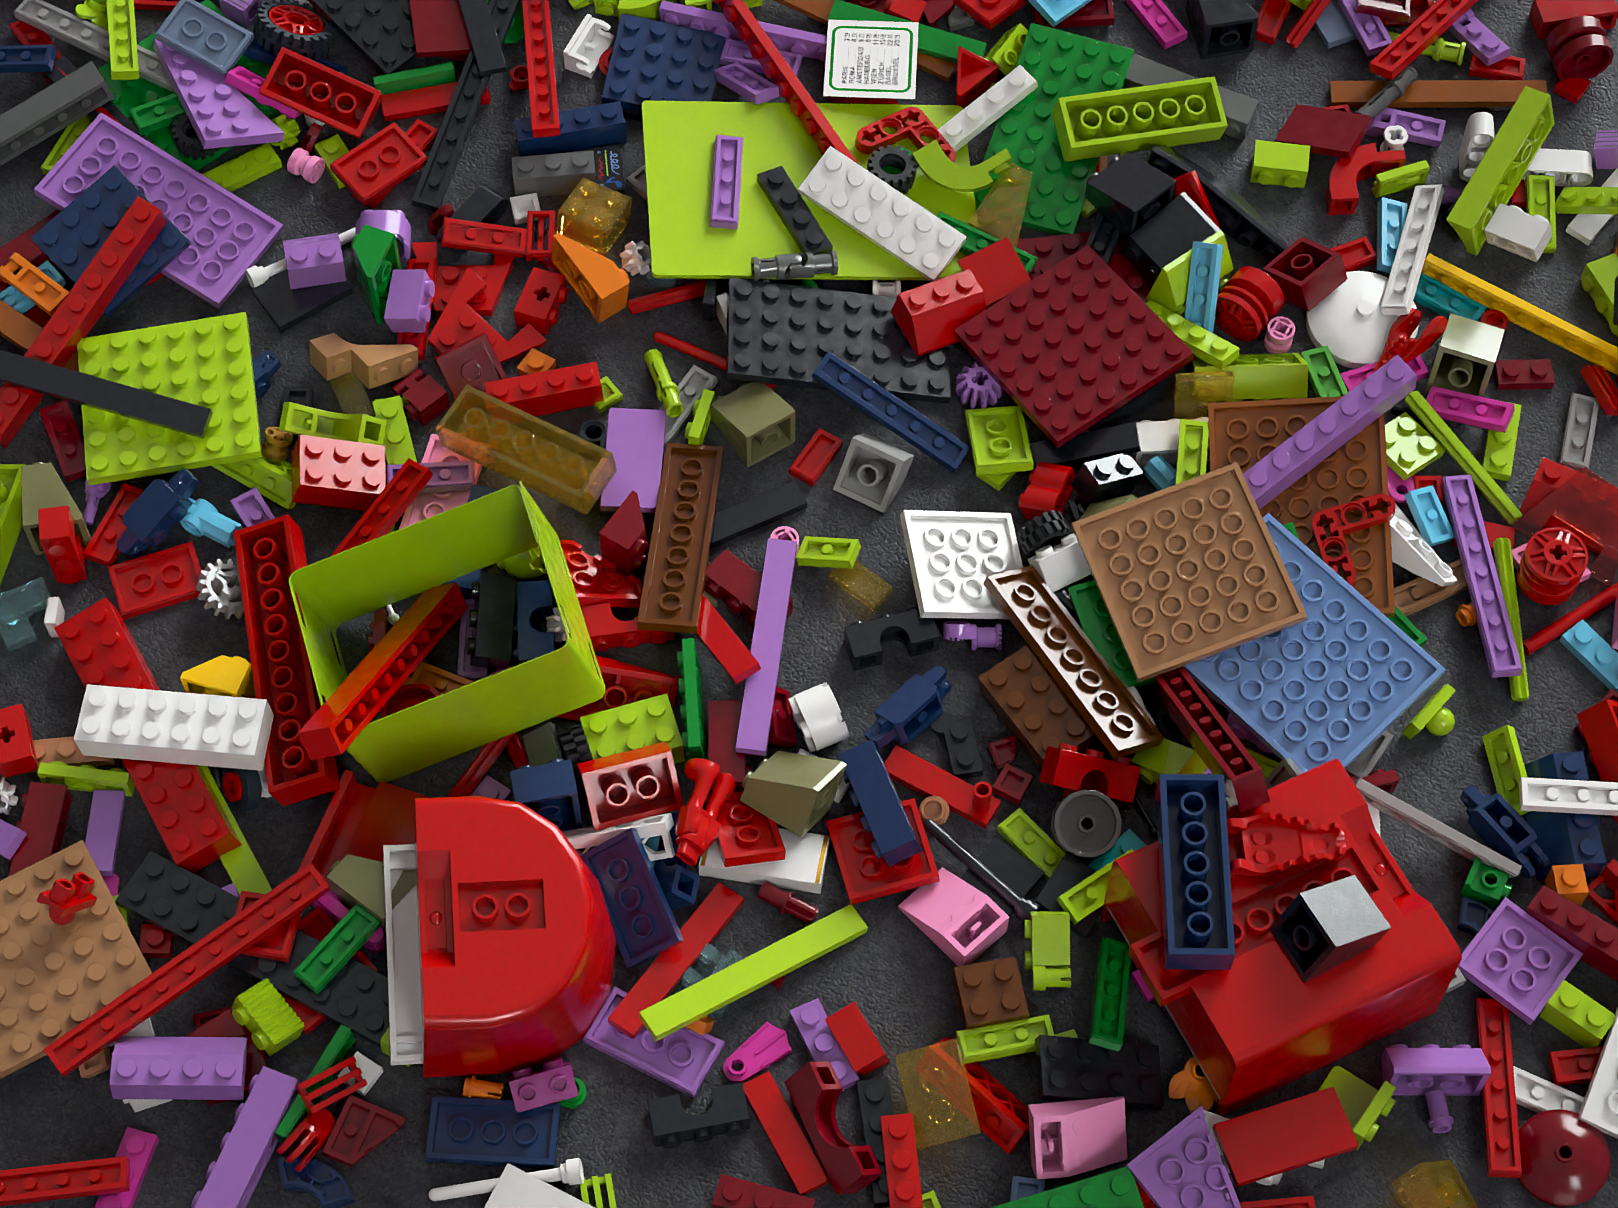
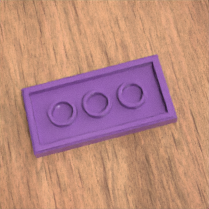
(638, 449)
(676, 1060)

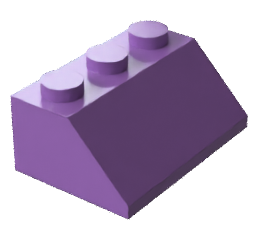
(1429, 1068)

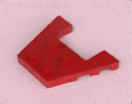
(449, 277)
(461, 323)

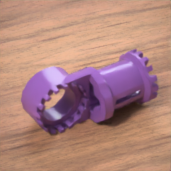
(979, 635)

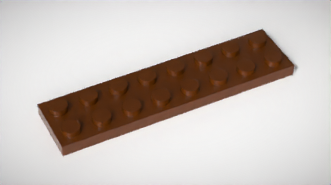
(681, 538)
(1073, 661)

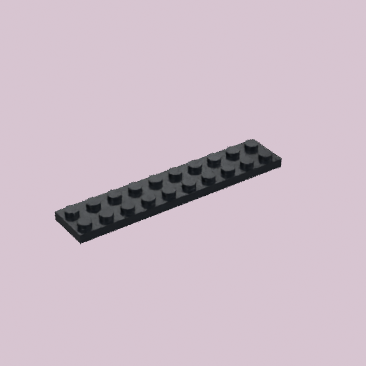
(194, 908)

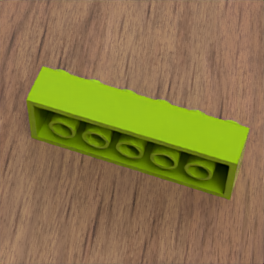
(1139, 118)

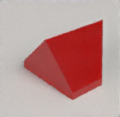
(973, 76)

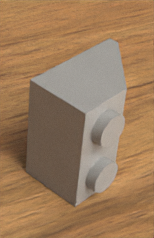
(872, 471)

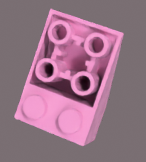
(956, 917)
(1076, 1136)

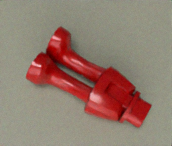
(694, 825)

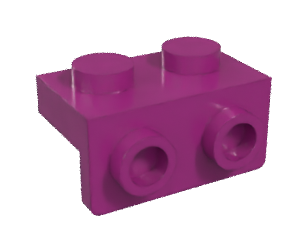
(543, 1085)

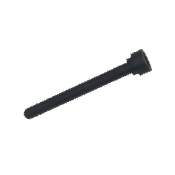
(1021, 906)

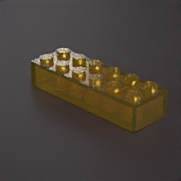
(526, 449)

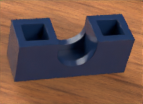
(533, 604)
(675, 880)

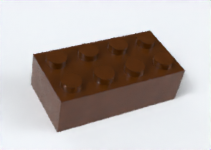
(1034, 706)

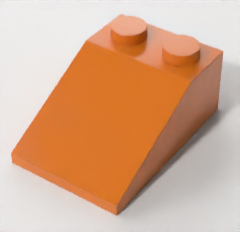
(592, 277)

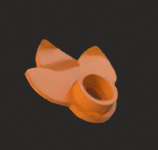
(1192, 1087)

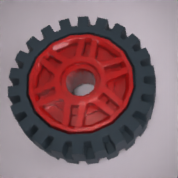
(293, 27)

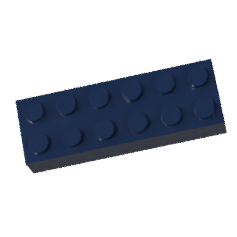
(1194, 872)

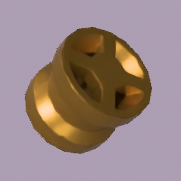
(276, 444)

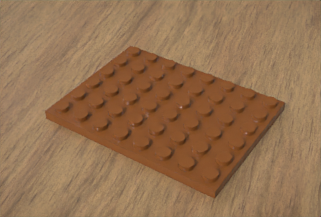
(1356, 470)

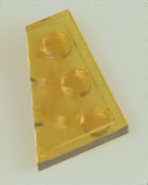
(1004, 205)

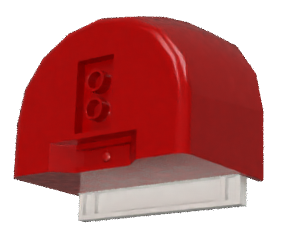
(496, 944)

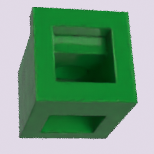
(1486, 884)

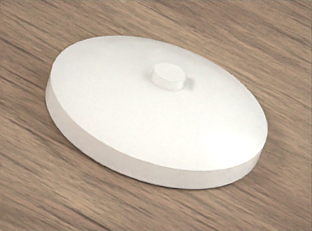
(1352, 320)

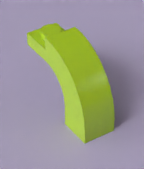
(641, 8)
(956, 177)
(325, 424)

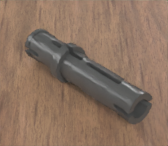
(1392, 90)

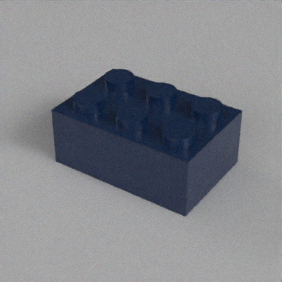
(549, 792)

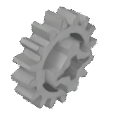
(221, 588)

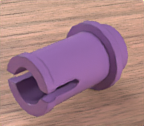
(1438, 1111)

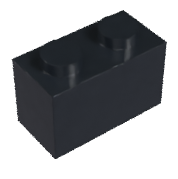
(1107, 478)

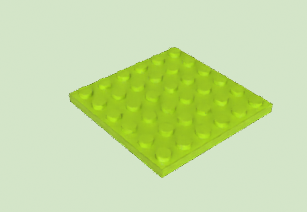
(188, 361)

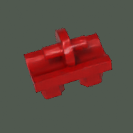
(68, 897)

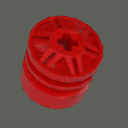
(1248, 303)
(1552, 566)

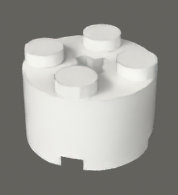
(818, 717)

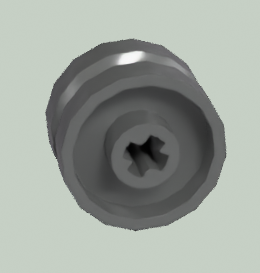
(1067, 827)

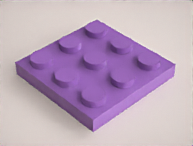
(1518, 960)

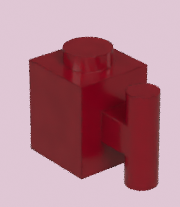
(422, 397)

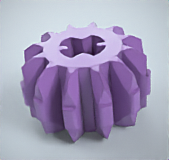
(977, 387)

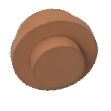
(935, 809)

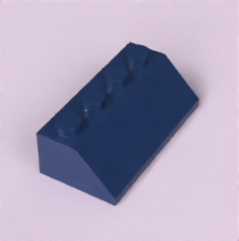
(1565, 836)

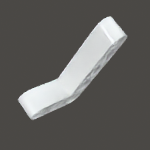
(1568, 167)

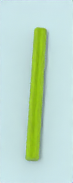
(1463, 457)
(1506, 577)

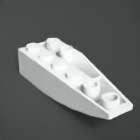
(1415, 554)

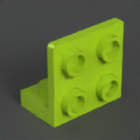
(1008, 49)

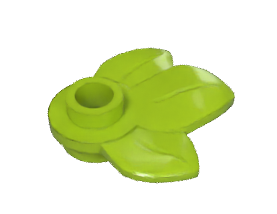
(95, 11)

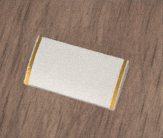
(799, 871)

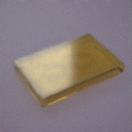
(937, 1094)

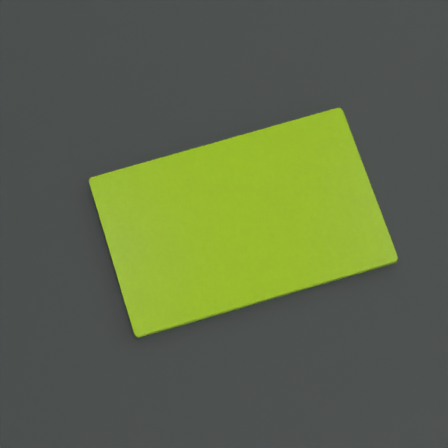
(680, 180)

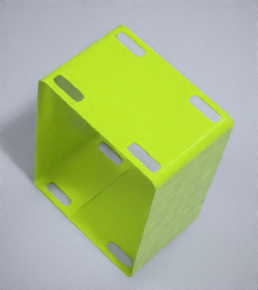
(417, 561)

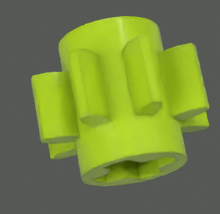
(290, 129)

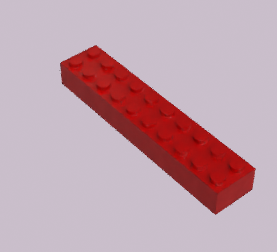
(279, 657)
(174, 793)

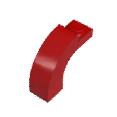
(1347, 173)

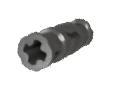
(794, 266)

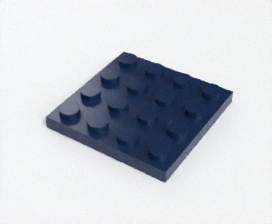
(661, 63)
(86, 224)

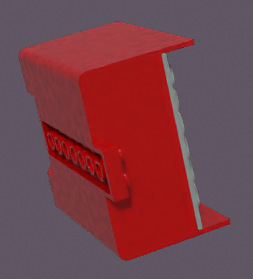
(1260, 1019)

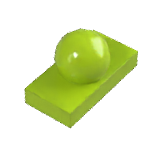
(1436, 718)

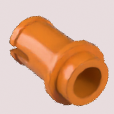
(1466, 615)
(482, 1089)

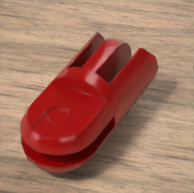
(310, 1135)

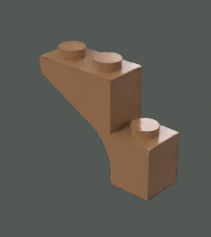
(370, 363)

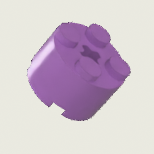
(392, 222)

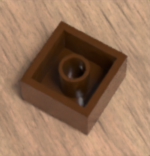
(989, 993)

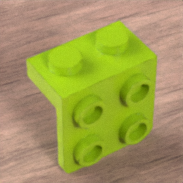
(1360, 1102)

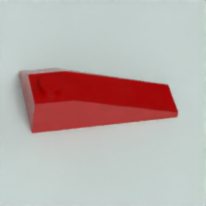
(626, 685)

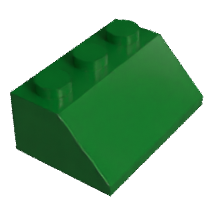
(375, 260)

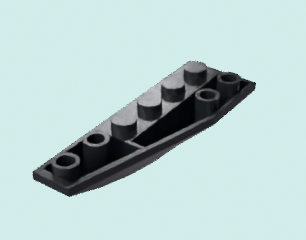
(1231, 210)

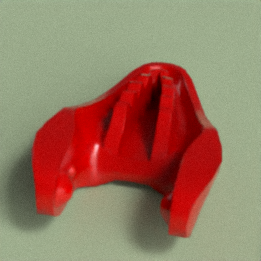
(1406, 347)

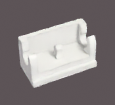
(587, 46)

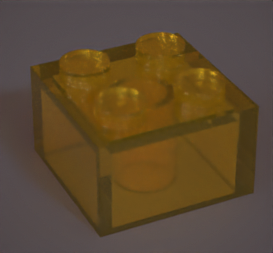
(594, 215)

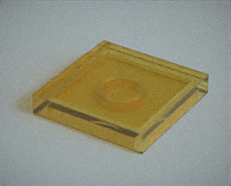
(1196, 390)

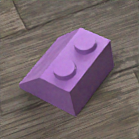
(314, 261)

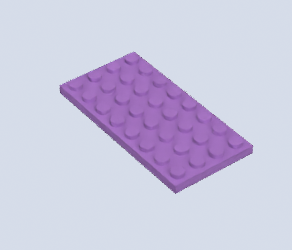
(222, 228)

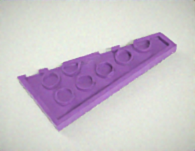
(214, 107)
(1185, 1168)

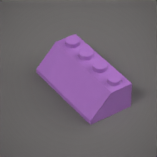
(178, 1068)

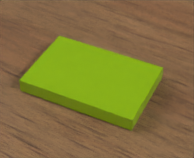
(998, 440)

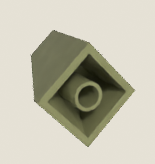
(1465, 356)
(754, 421)
(42, 490)
(793, 789)
(362, 882)

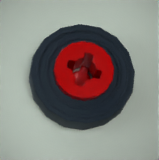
(241, 788)

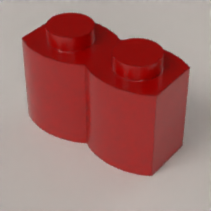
(1047, 490)

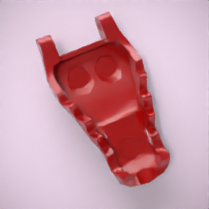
(1278, 843)

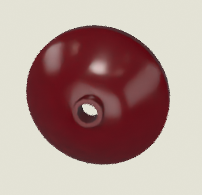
(1559, 1179)

